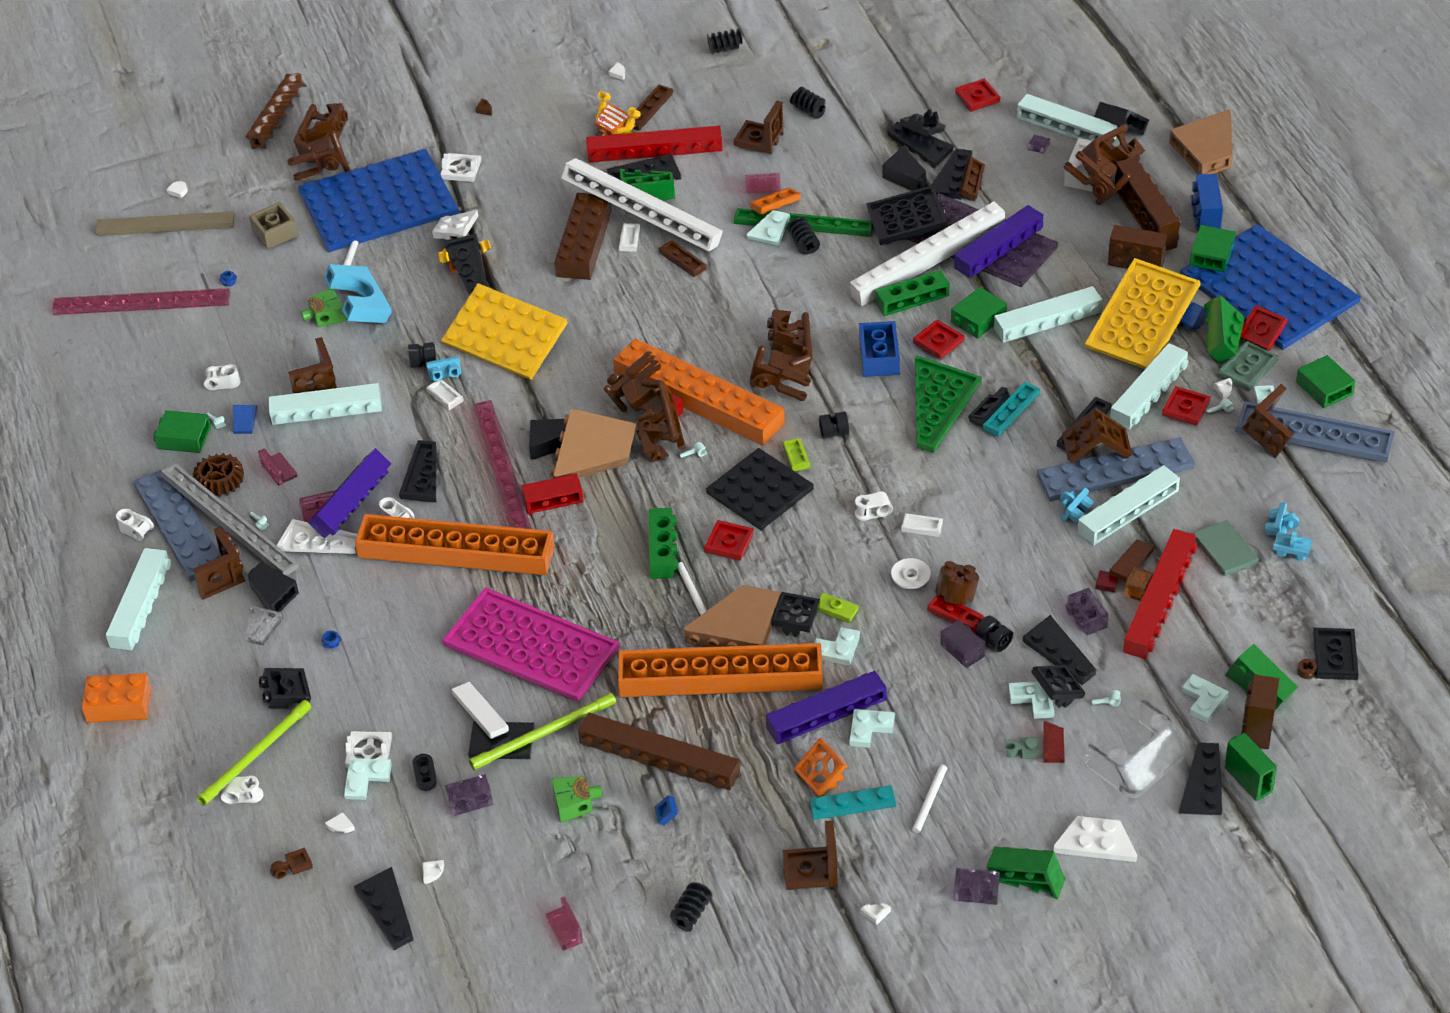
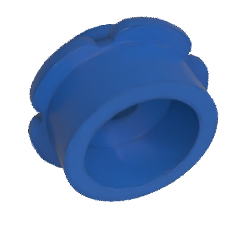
(228, 278)
(330, 639)

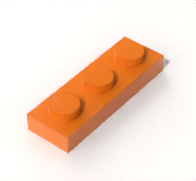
(775, 200)

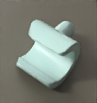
(1225, 404)
(218, 422)
(698, 448)
(261, 522)
(1113, 700)

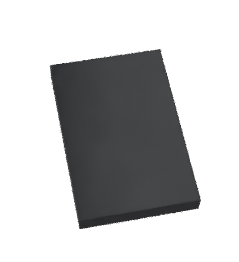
(1335, 653)
(482, 743)

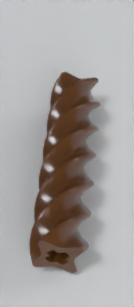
(274, 110)

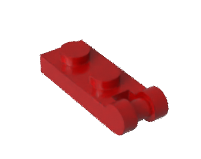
(954, 612)

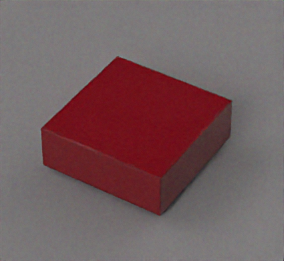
(1106, 582)

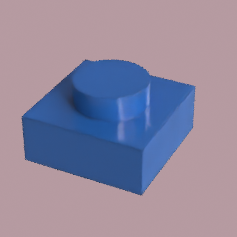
(666, 810)

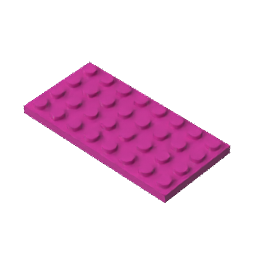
(531, 644)

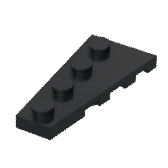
(928, 147)
(661, 163)
(950, 177)
(467, 260)
(421, 475)
(1057, 647)
(1203, 785)
(385, 905)

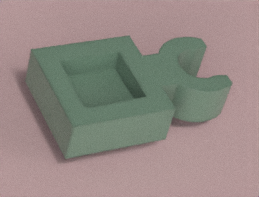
(1028, 747)

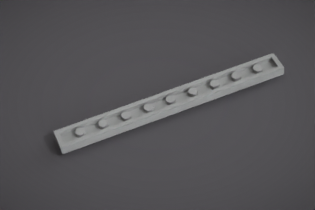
(229, 519)

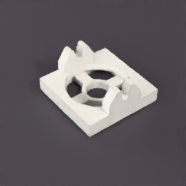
(466, 175)
(356, 736)

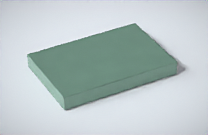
(1248, 366)
(1226, 547)

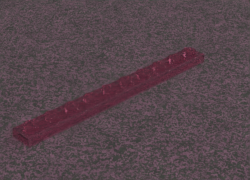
(141, 301)
(501, 465)

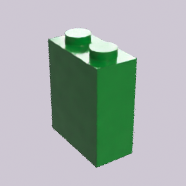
(1212, 248)
(977, 312)
(1325, 381)
(182, 431)
(1250, 766)

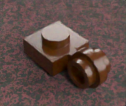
(296, 861)

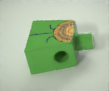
(324, 309)
(574, 796)

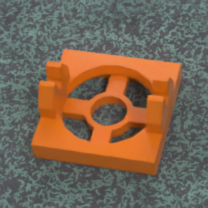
(811, 758)

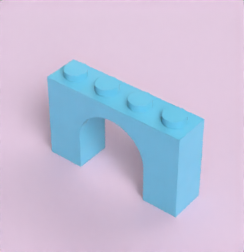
(370, 307)

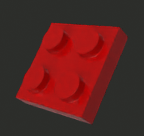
(977, 95)
(1262, 327)
(938, 339)
(1186, 405)
(729, 540)

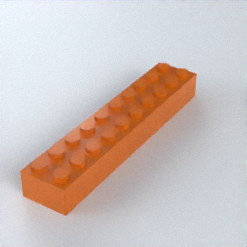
(708, 394)
(455, 544)
(720, 670)

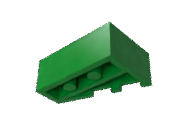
(657, 184)
(1224, 329)
(1256, 662)
(1028, 868)

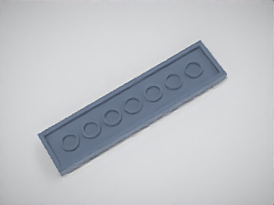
(1329, 433)
(1113, 469)
(177, 522)

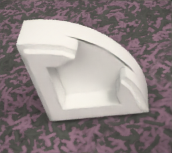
(617, 71)
(1223, 388)
(340, 823)
(432, 870)
(875, 912)

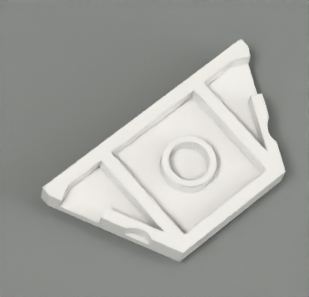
(455, 225)
(1096, 839)

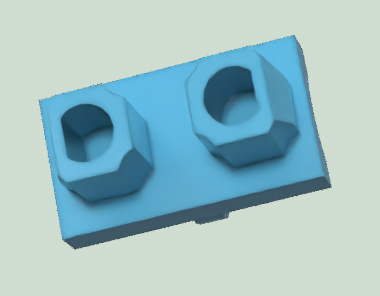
(443, 368)
(1082, 500)
(1281, 521)
(1292, 544)

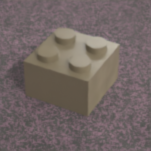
(273, 225)

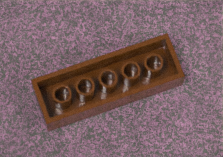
(1146, 202)
(582, 237)

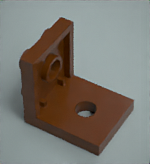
(766, 133)
(320, 374)
(1262, 421)
(1092, 430)
(227, 567)
(820, 859)

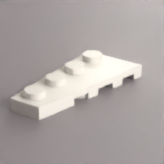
(304, 538)

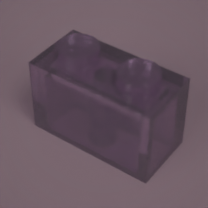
(962, 643)

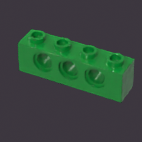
(912, 293)
(661, 543)

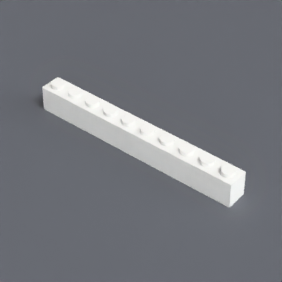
(642, 204)
(927, 253)

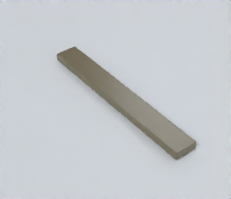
(165, 223)

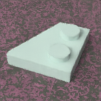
(770, 229)

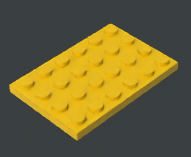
(1142, 314)
(504, 331)

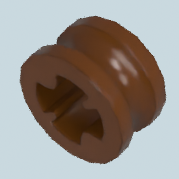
(1309, 673)

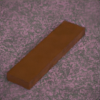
(652, 105)

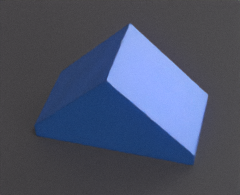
(244, 418)

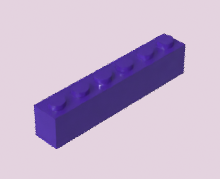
(998, 241)
(349, 493)
(826, 707)

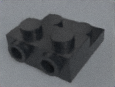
(284, 687)

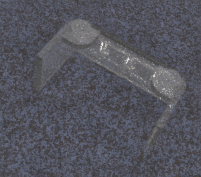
(1149, 763)

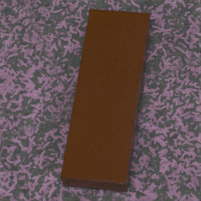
(972, 179)
(682, 258)
(1133, 557)

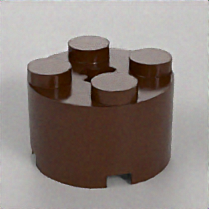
(957, 583)

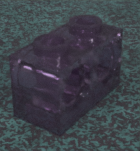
(1087, 611)
(469, 795)
(976, 886)

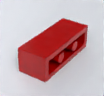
(552, 493)

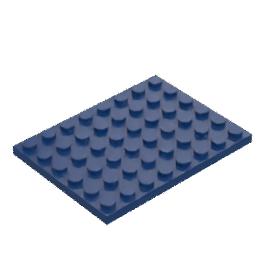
(377, 200)
(1278, 279)

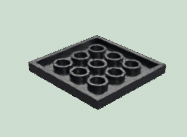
(906, 215)
(759, 488)

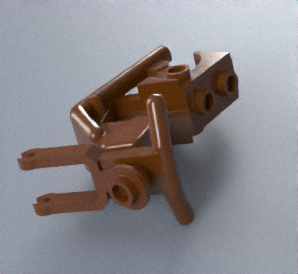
(321, 142)
(1100, 162)
(789, 355)
(653, 398)

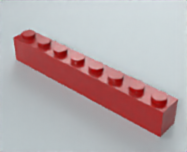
(654, 144)
(1160, 593)

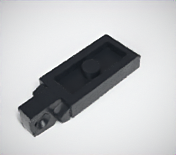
(989, 406)

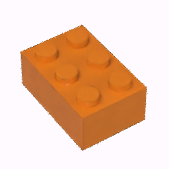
(116, 697)

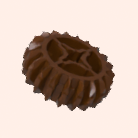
(219, 473)

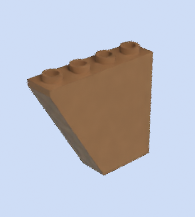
(1205, 143)
(592, 444)
(736, 620)

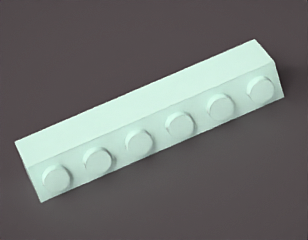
(1061, 119)
(1047, 314)
(1149, 386)
(325, 404)
(1128, 505)
(138, 599)

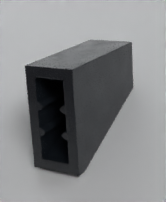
(1120, 116)
(904, 170)
(545, 436)
(272, 587)

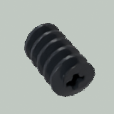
(727, 39)
(808, 102)
(803, 235)
(690, 906)

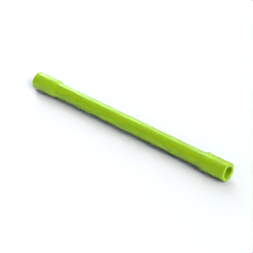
(486, 757)
(213, 789)

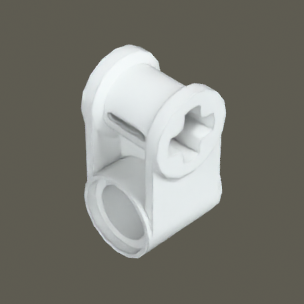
(222, 376)
(874, 506)
(391, 507)
(133, 524)
(239, 790)

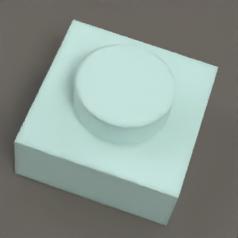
(1262, 392)

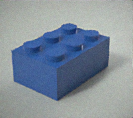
(1206, 201)
(879, 348)

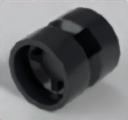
(421, 354)
(833, 425)
(994, 634)

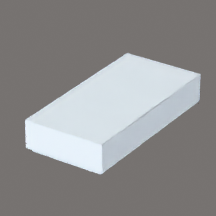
(629, 237)
(445, 394)
(922, 525)

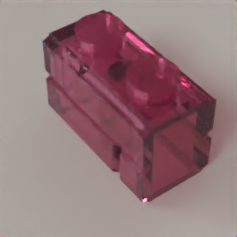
(762, 182)

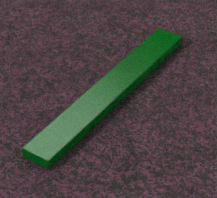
(817, 223)

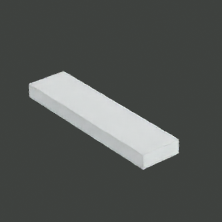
(480, 710)

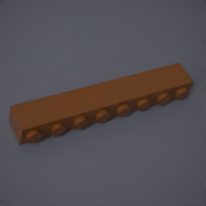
(659, 751)

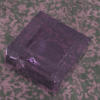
(1038, 144)

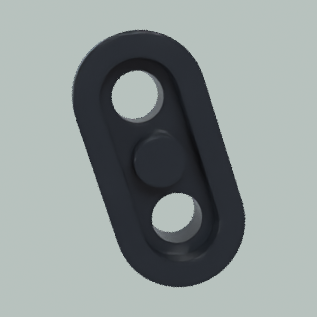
(425, 775)

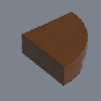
(484, 107)

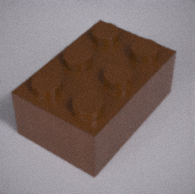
(1133, 243)
(1260, 709)

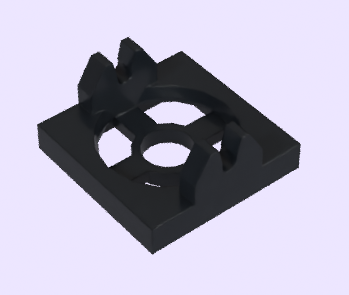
(925, 125)
(796, 602)
(1046, 677)

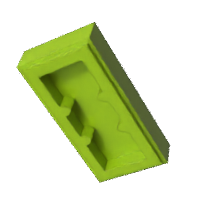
(796, 454)
(837, 607)

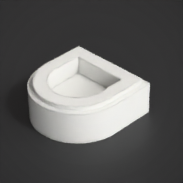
(177, 189)

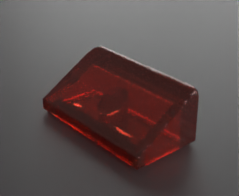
(1053, 743)

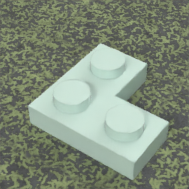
(841, 650)
(1032, 693)
(1208, 697)
(869, 721)
(361, 772)

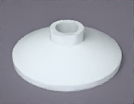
(910, 573)

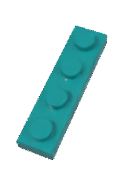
(1011, 409)
(852, 802)

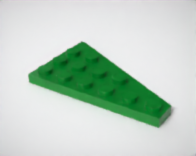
(940, 399)

